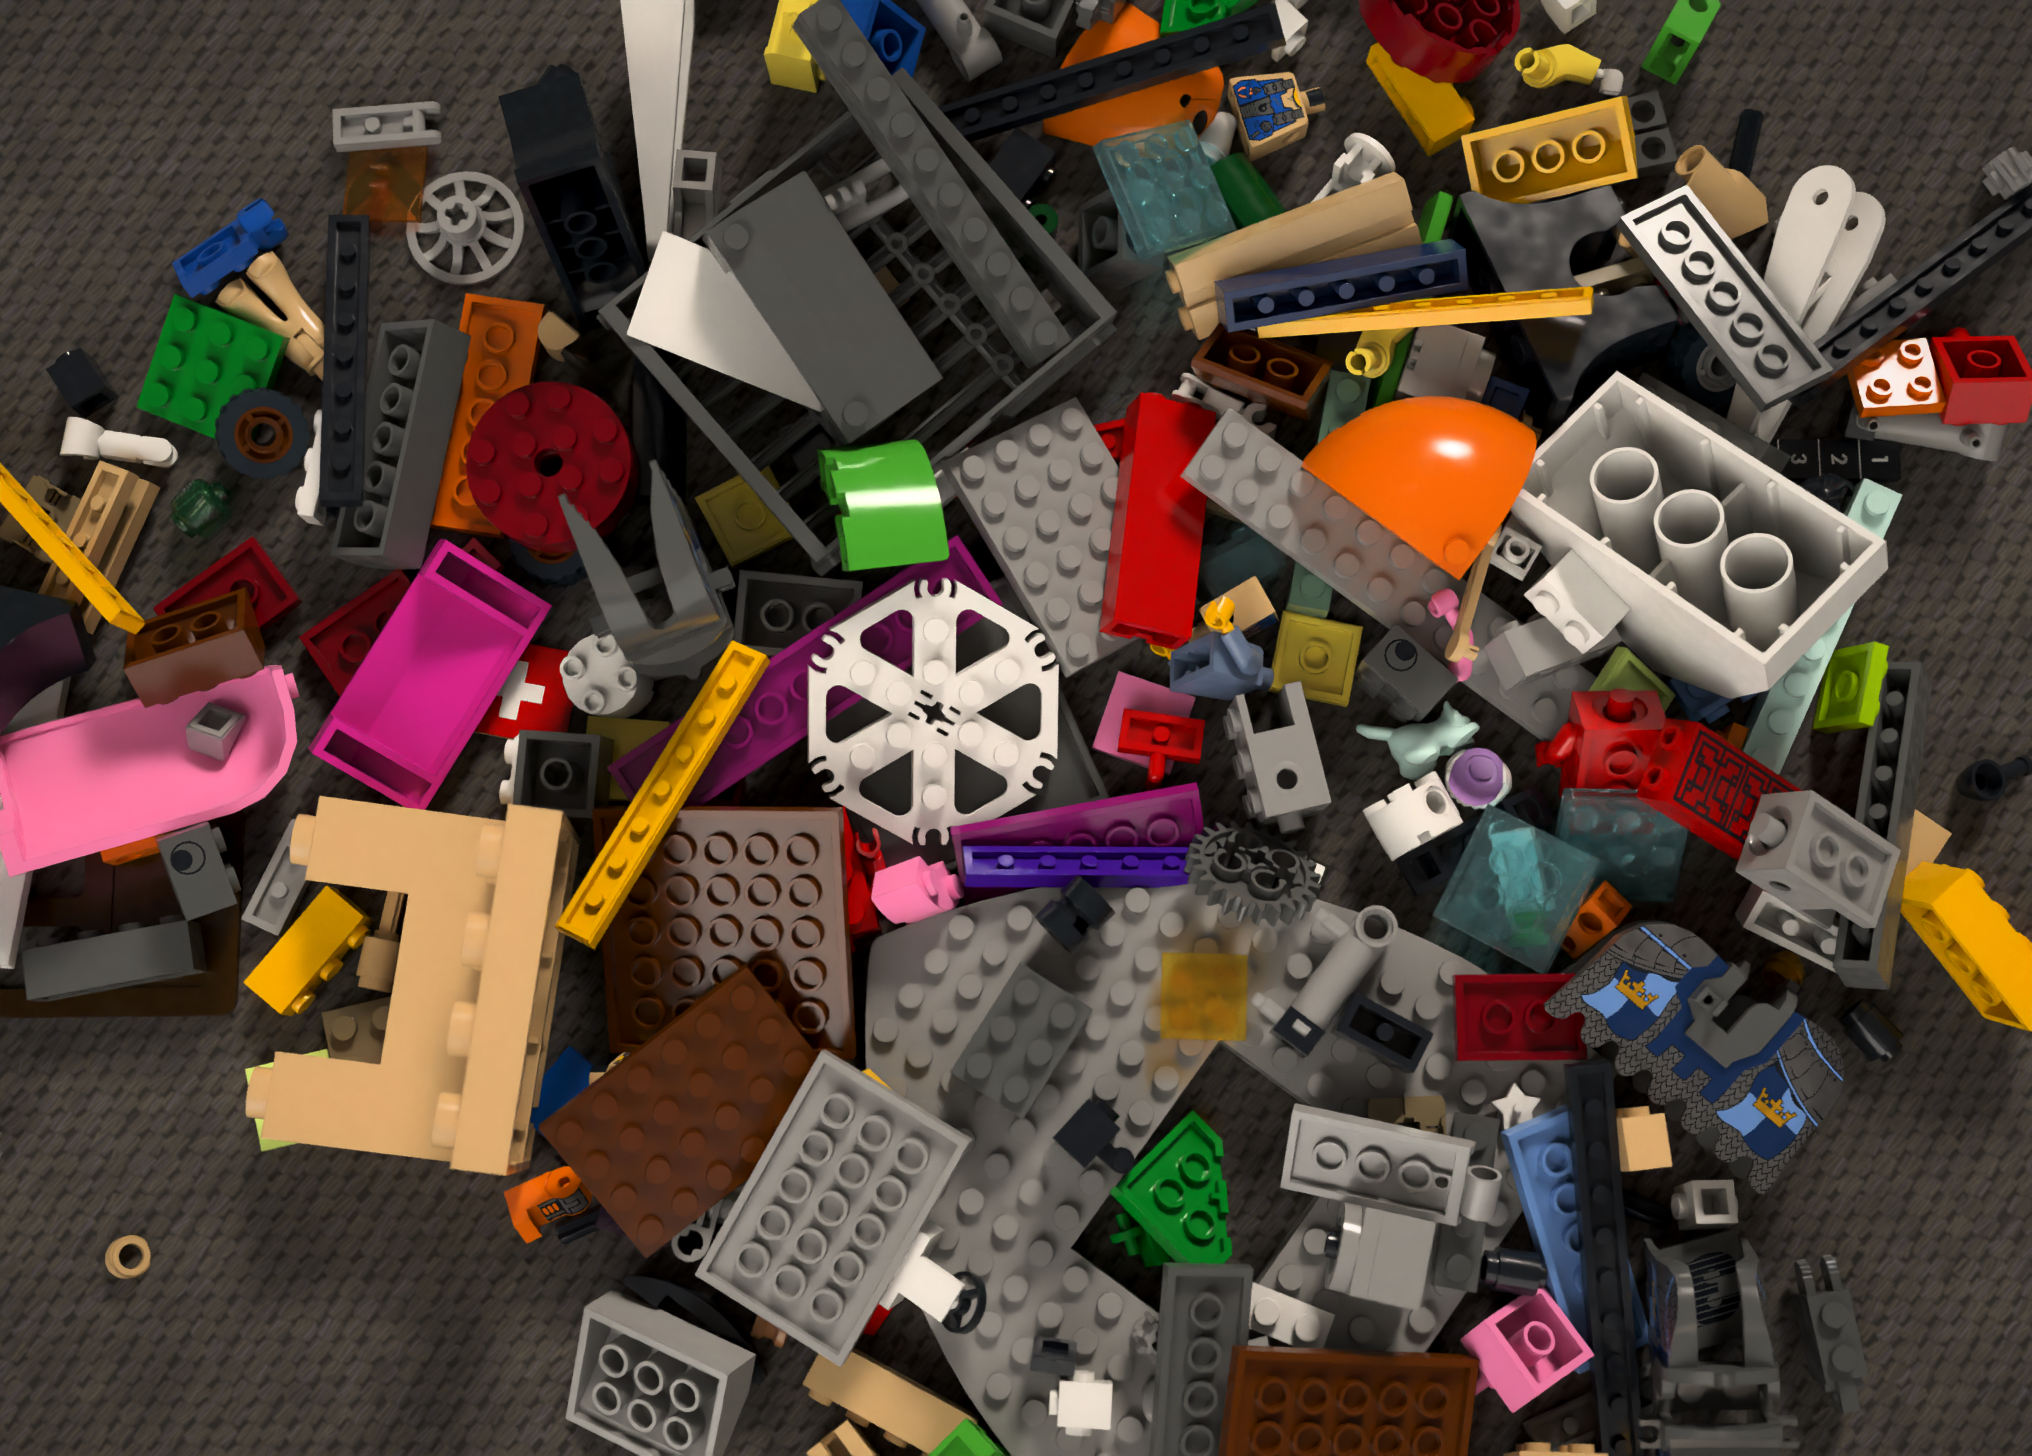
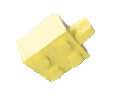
(786, 55)

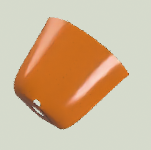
(1139, 109)

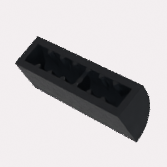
(658, 430)

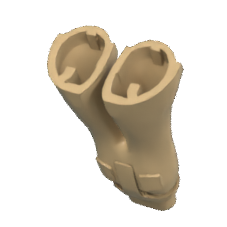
(303, 325)

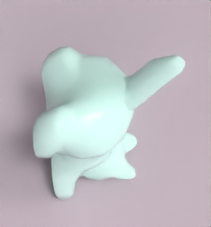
(1420, 744)

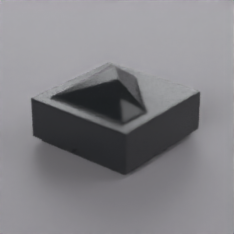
(1053, 1356)

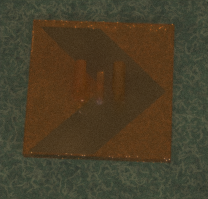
(386, 184)

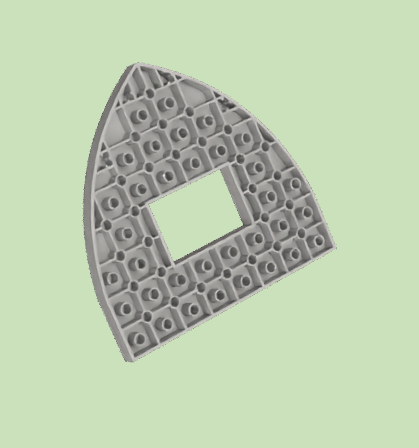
(1026, 1200)

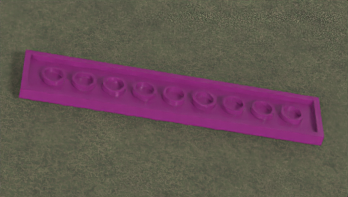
(778, 704)

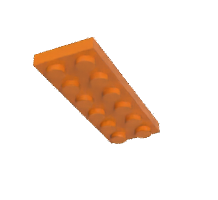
(499, 360)

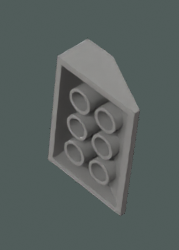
(656, 1380)

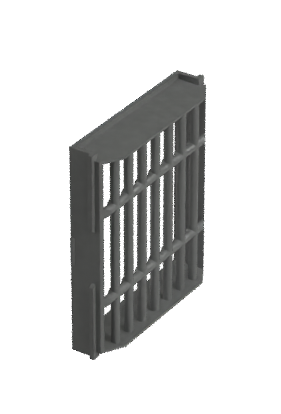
(1013, 222)

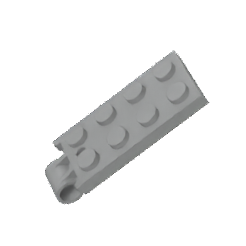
(1387, 1167)

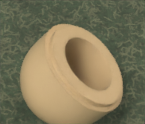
(112, 1257)

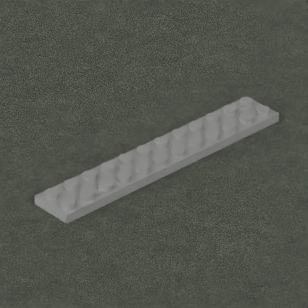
(1364, 561)

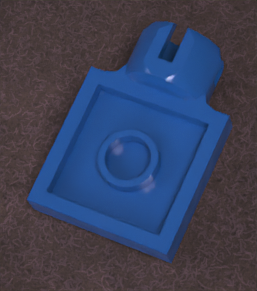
(230, 248)

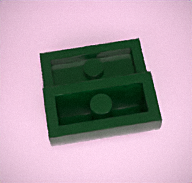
(1245, 191)

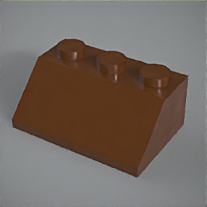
(1264, 371)
(194, 649)

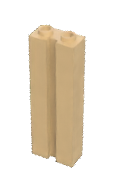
(1339, 226)

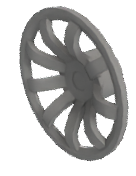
(463, 225)

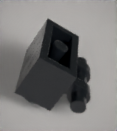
(1089, 1135)

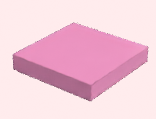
(1139, 695)

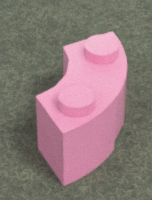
(915, 890)

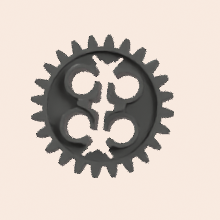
(1252, 873)

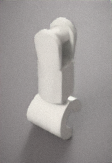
(1219, 402)
(91, 441)

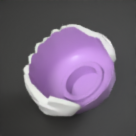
(1477, 777)

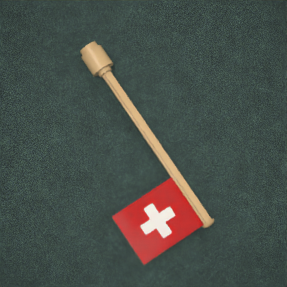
(528, 700)

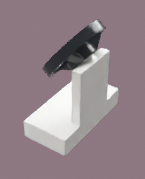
(934, 1287)

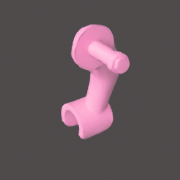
(1446, 603)

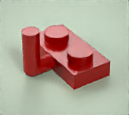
(1160, 739)

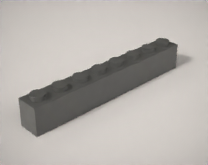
(1887, 807)

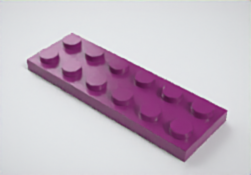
(1134, 820)

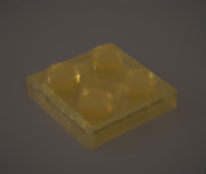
(1203, 996)

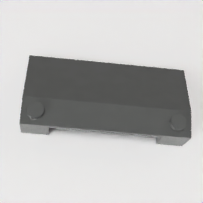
(823, 306)

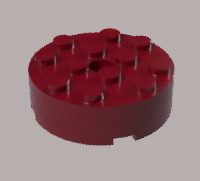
(1442, 37)
(527, 434)

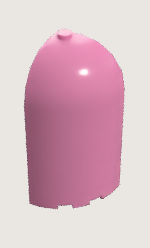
(130, 771)

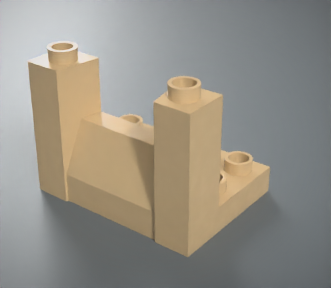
(466, 993)

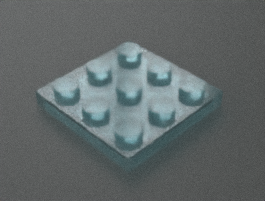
(1164, 188)
(1633, 840)
(1517, 888)

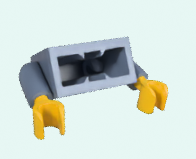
(1218, 662)

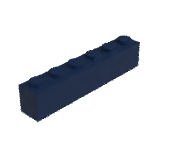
(1341, 285)

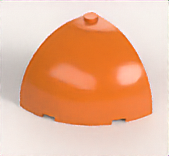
(1430, 472)

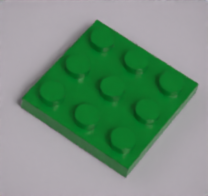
(204, 362)

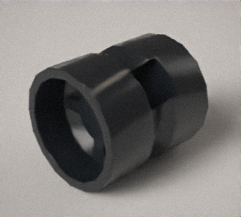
(1075, 915)

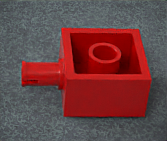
(1982, 378)

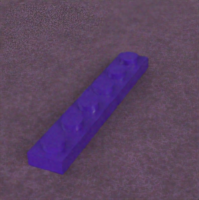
(1060, 864)

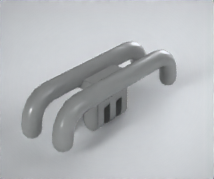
(848, 196)

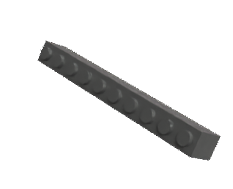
(930, 180)

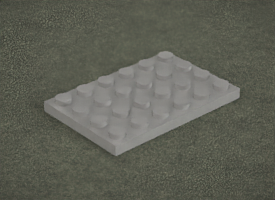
(1047, 517)
(833, 1207)

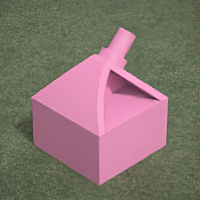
(1525, 1349)

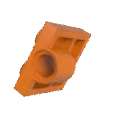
(1897, 381)

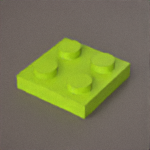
(1851, 688)

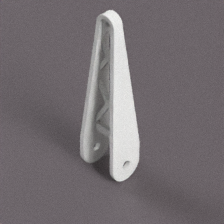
(659, 66)
(1814, 268)

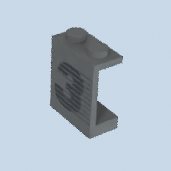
(1715, 1284)

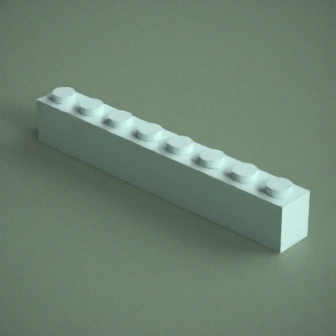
(1782, 708)

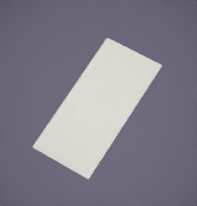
(709, 319)

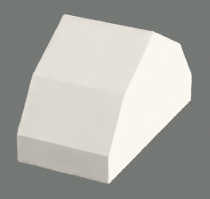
(1701, 540)

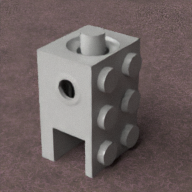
(1278, 765)
(1817, 859)

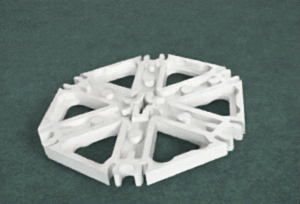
(936, 674)

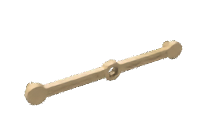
(1458, 644)

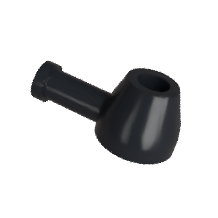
(1987, 780)

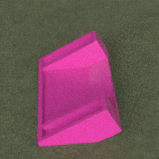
(430, 677)

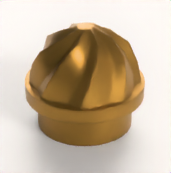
(1781, 967)

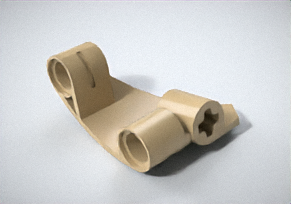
(1723, 191)

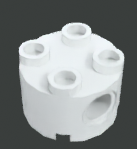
(603, 681)
(1413, 816)

